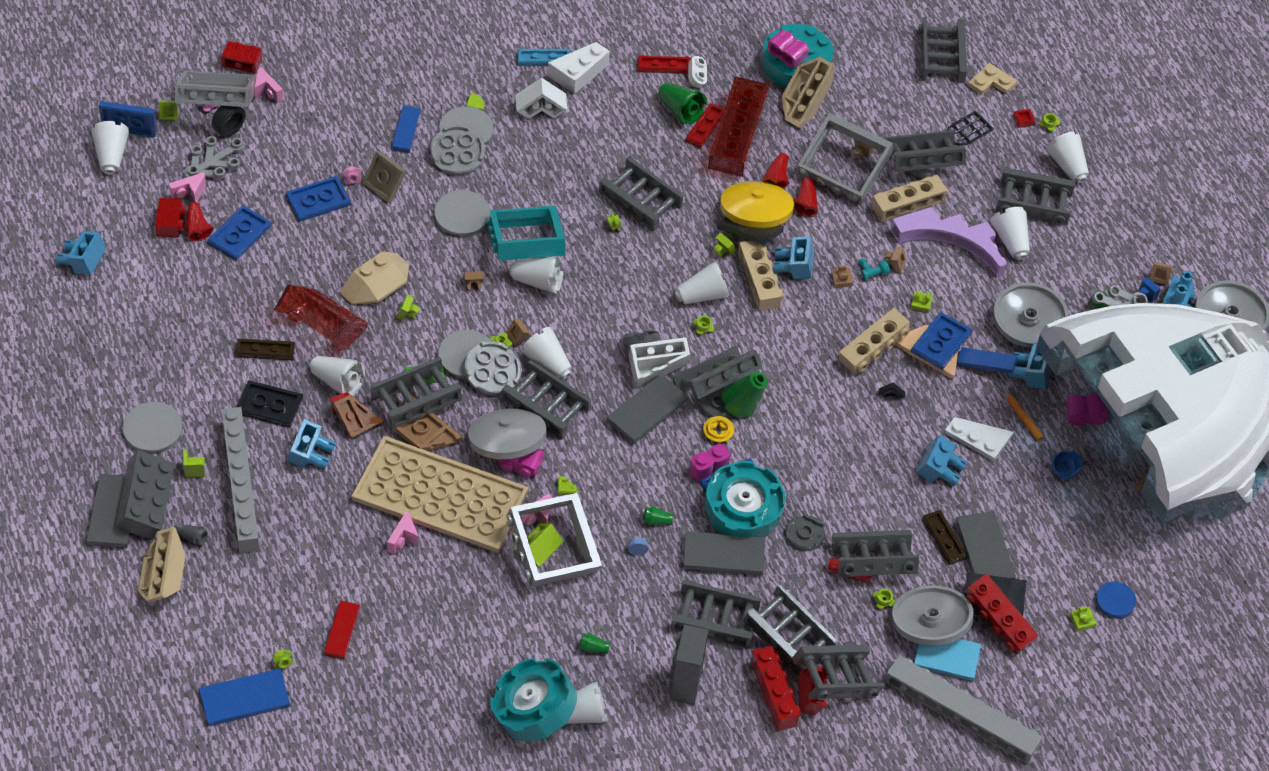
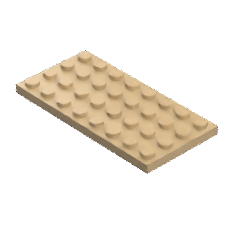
(439, 493)

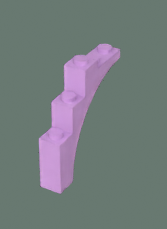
(953, 230)

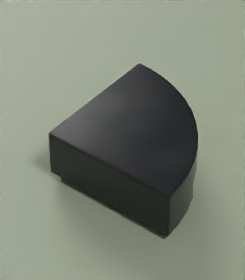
(892, 390)

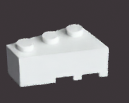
(579, 67)
(657, 358)

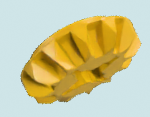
(725, 426)

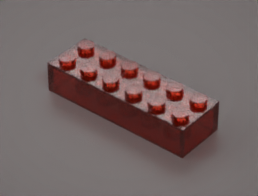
(738, 126)

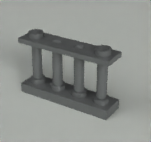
(958, 44)
(926, 151)
(1038, 182)
(638, 208)
(717, 372)
(423, 406)
(553, 424)
(874, 542)
(717, 632)
(771, 635)
(842, 656)

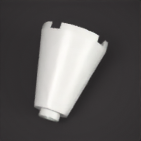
(109, 145)
(1070, 156)
(1013, 231)
(539, 273)
(703, 286)
(548, 352)
(339, 373)
(589, 706)

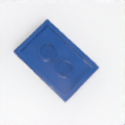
(137, 119)
(318, 198)
(239, 232)
(941, 340)

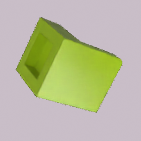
(193, 465)

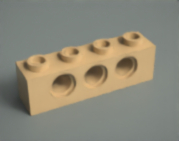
(909, 198)
(760, 275)
(891, 321)

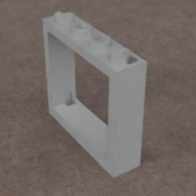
(215, 89)
(857, 133)
(582, 531)

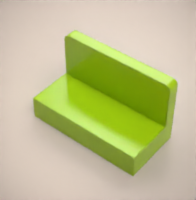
(543, 542)

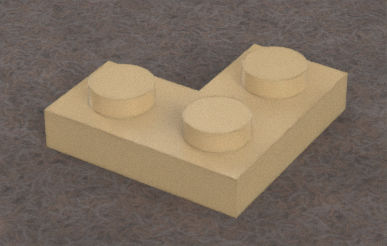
(992, 76)

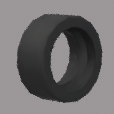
(229, 127)

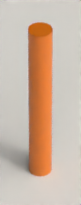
(1025, 418)

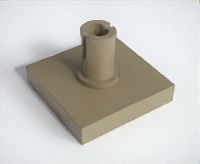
(384, 176)

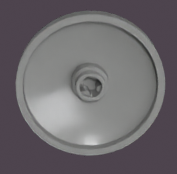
(1235, 300)
(1025, 310)
(507, 433)
(932, 615)

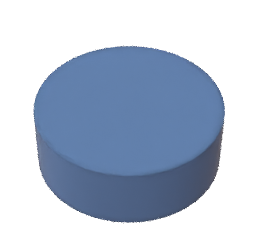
(638, 546)

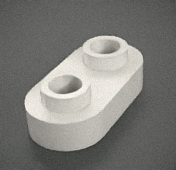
(697, 71)

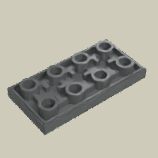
(647, 408)
(105, 512)
(985, 544)
(724, 553)

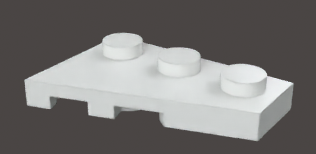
(979, 437)

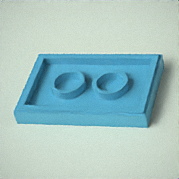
(952, 659)

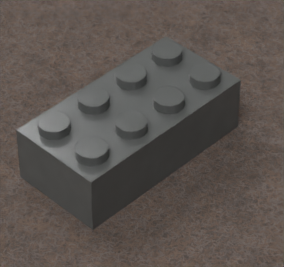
(144, 495)
(687, 664)

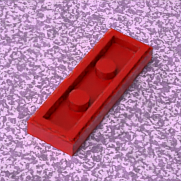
(663, 64)
(705, 125)
(342, 630)

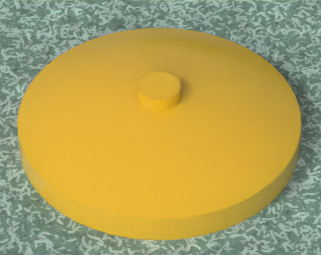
(757, 204)

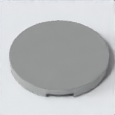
(472, 117)
(457, 150)
(462, 213)
(455, 349)
(492, 367)
(152, 427)

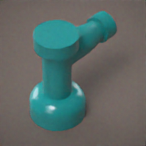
(867, 272)

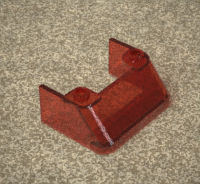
(322, 314)

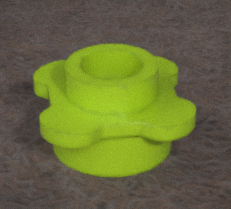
(1049, 121)
(614, 221)
(703, 320)
(502, 337)
(884, 593)
(282, 659)

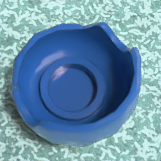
(1066, 464)

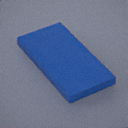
(244, 697)

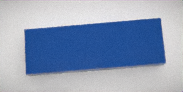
(406, 129)
(987, 360)

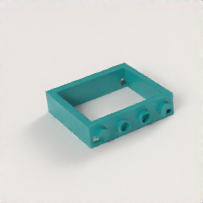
(526, 247)

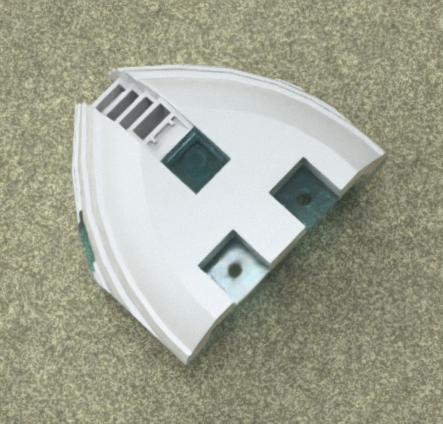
(1193, 382)

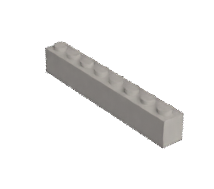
(240, 480)
(963, 709)

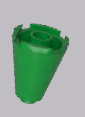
(683, 102)
(744, 394)

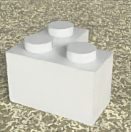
(541, 97)

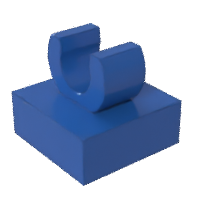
(1150, 289)

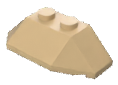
(807, 90)
(376, 279)
(162, 566)

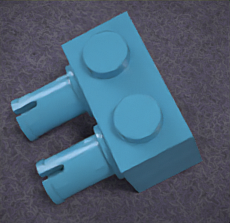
(84, 253)
(801, 258)
(1180, 290)
(1036, 371)
(302, 447)
(935, 460)

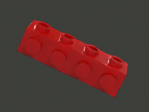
(1001, 614)
(775, 688)

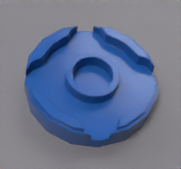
(1115, 600)

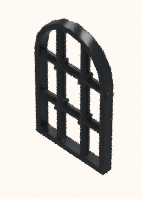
(963, 136)

